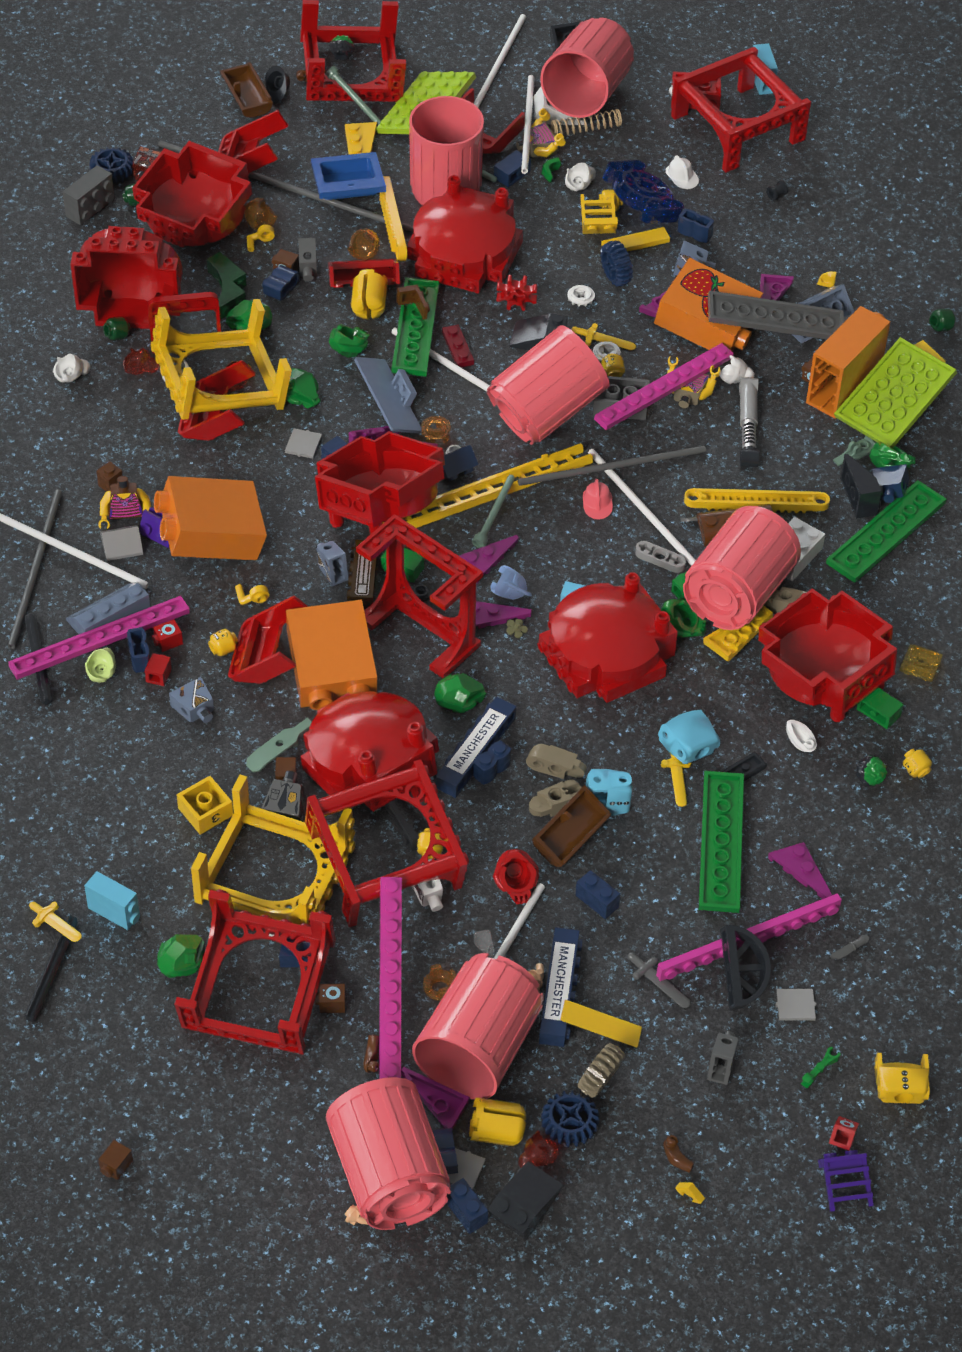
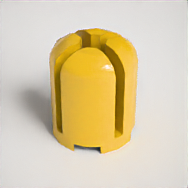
(369, 294)
(497, 1122)

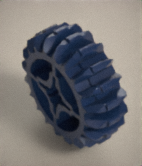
(114, 161)
(616, 263)
(571, 1127)

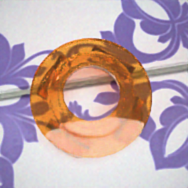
(433, 434)
(436, 975)

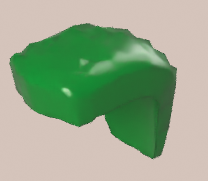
(549, 166)

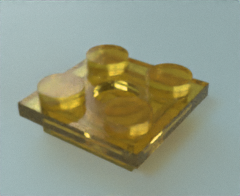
(924, 670)

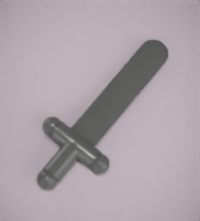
(647, 969)

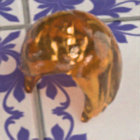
(259, 213)
(364, 244)

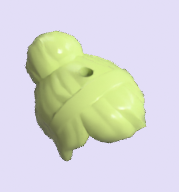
(98, 660)

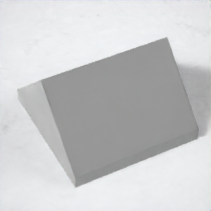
(121, 542)

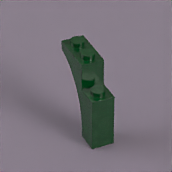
(231, 280)

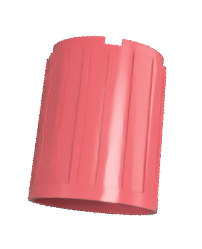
(587, 67)
(445, 143)
(548, 385)
(741, 567)
(479, 1026)
(389, 1152)

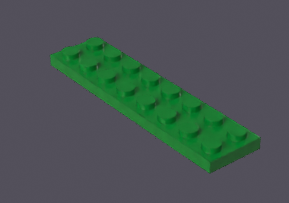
(414, 333)
(885, 531)
(721, 842)

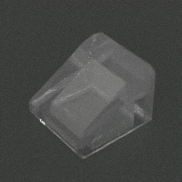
(484, 942)

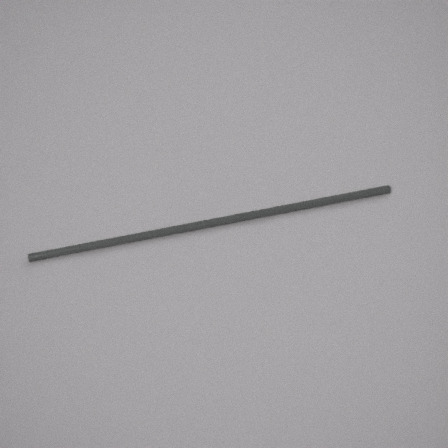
(304, 192)

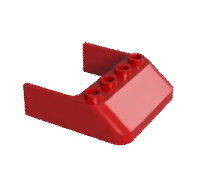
(244, 141)
(493, 145)
(345, 271)
(184, 303)
(215, 423)
(257, 643)

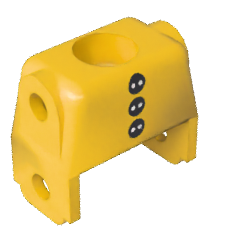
(902, 1081)

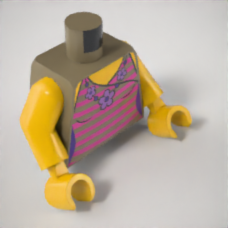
(541, 138)
(695, 390)

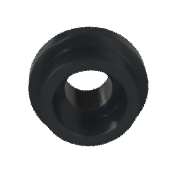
(422, 592)

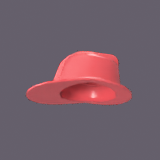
(597, 500)

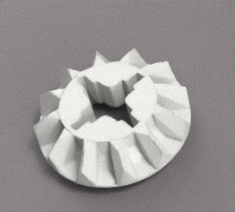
(581, 290)
(608, 347)

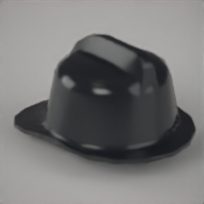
(277, 83)

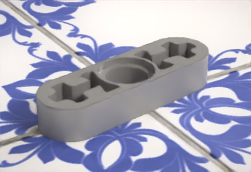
(673, 557)

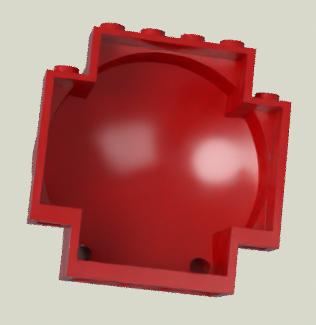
(193, 195)
(465, 237)
(122, 272)
(378, 479)
(608, 639)
(828, 651)
(365, 740)

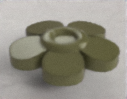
(516, 628)

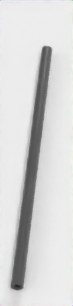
(611, 465)
(34, 571)

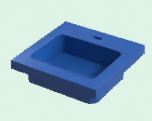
(348, 176)

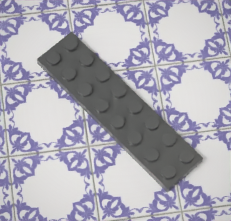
(773, 315)

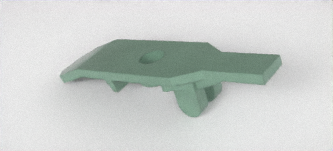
(856, 450)
(270, 750)

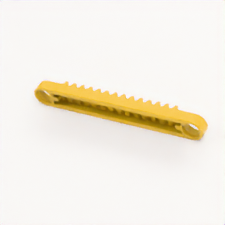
(392, 221)
(736, 498)

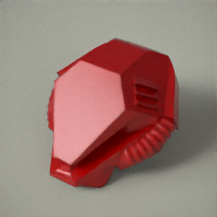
(516, 875)

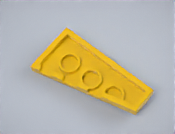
(360, 137)
(730, 642)

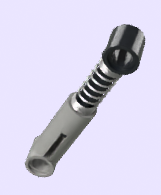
(748, 421)

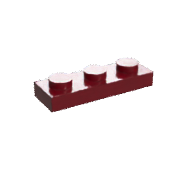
(457, 346)

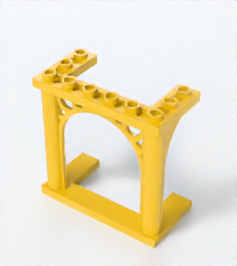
(182, 387)
(312, 898)

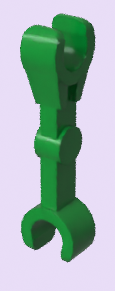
(828, 1059)

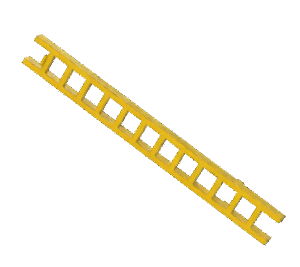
(487, 483)

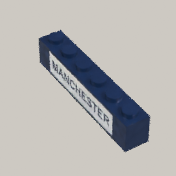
(486, 731)
(559, 986)

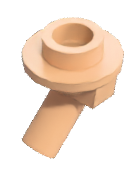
(538, 974)
(353, 1216)

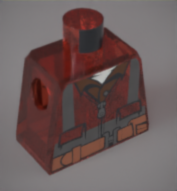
(143, 160)

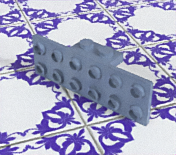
(391, 393)

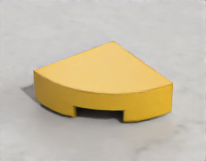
(827, 279)
(691, 1190)

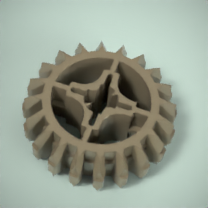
(601, 1070)

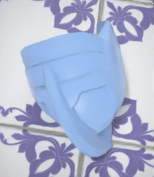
(510, 585)

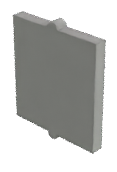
(303, 443)
(795, 1004)
(468, 1167)

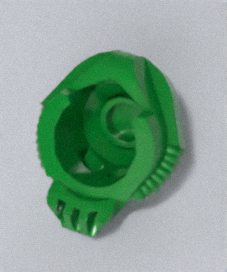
(242, 312)
(341, 343)
(302, 389)
(884, 456)
(679, 613)
(459, 692)
(181, 955)

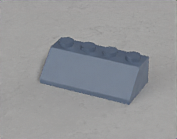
(832, 298)
(112, 607)

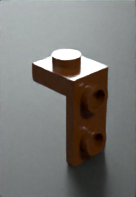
(412, 294)

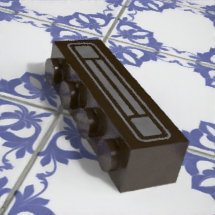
(362, 578)

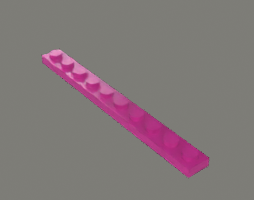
(663, 386)
(97, 637)
(774, 927)
(390, 977)

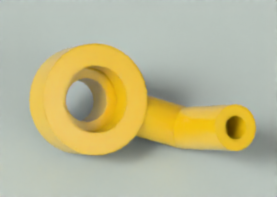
(264, 233)
(257, 594)

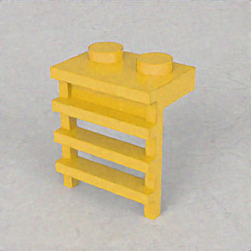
(598, 225)

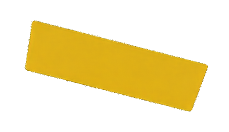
(601, 1023)

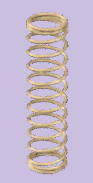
(554, 128)

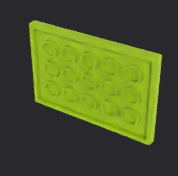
(424, 87)
(895, 393)

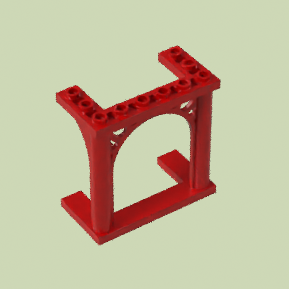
(393, 69)
(730, 136)
(457, 630)
(448, 866)
(224, 918)

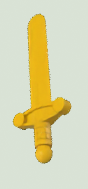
(591, 335)
(678, 778)
(47, 915)

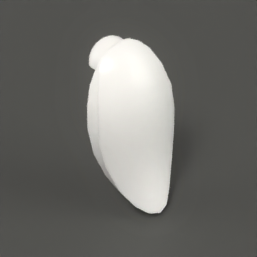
(801, 736)

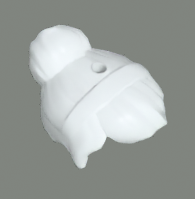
(579, 173)
(70, 368)
(732, 372)

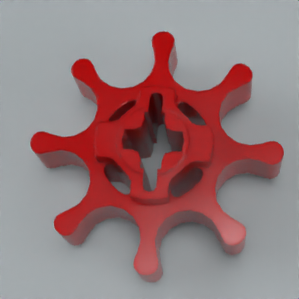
(516, 292)

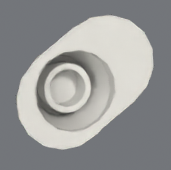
(681, 173)

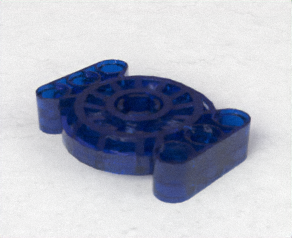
(643, 191)

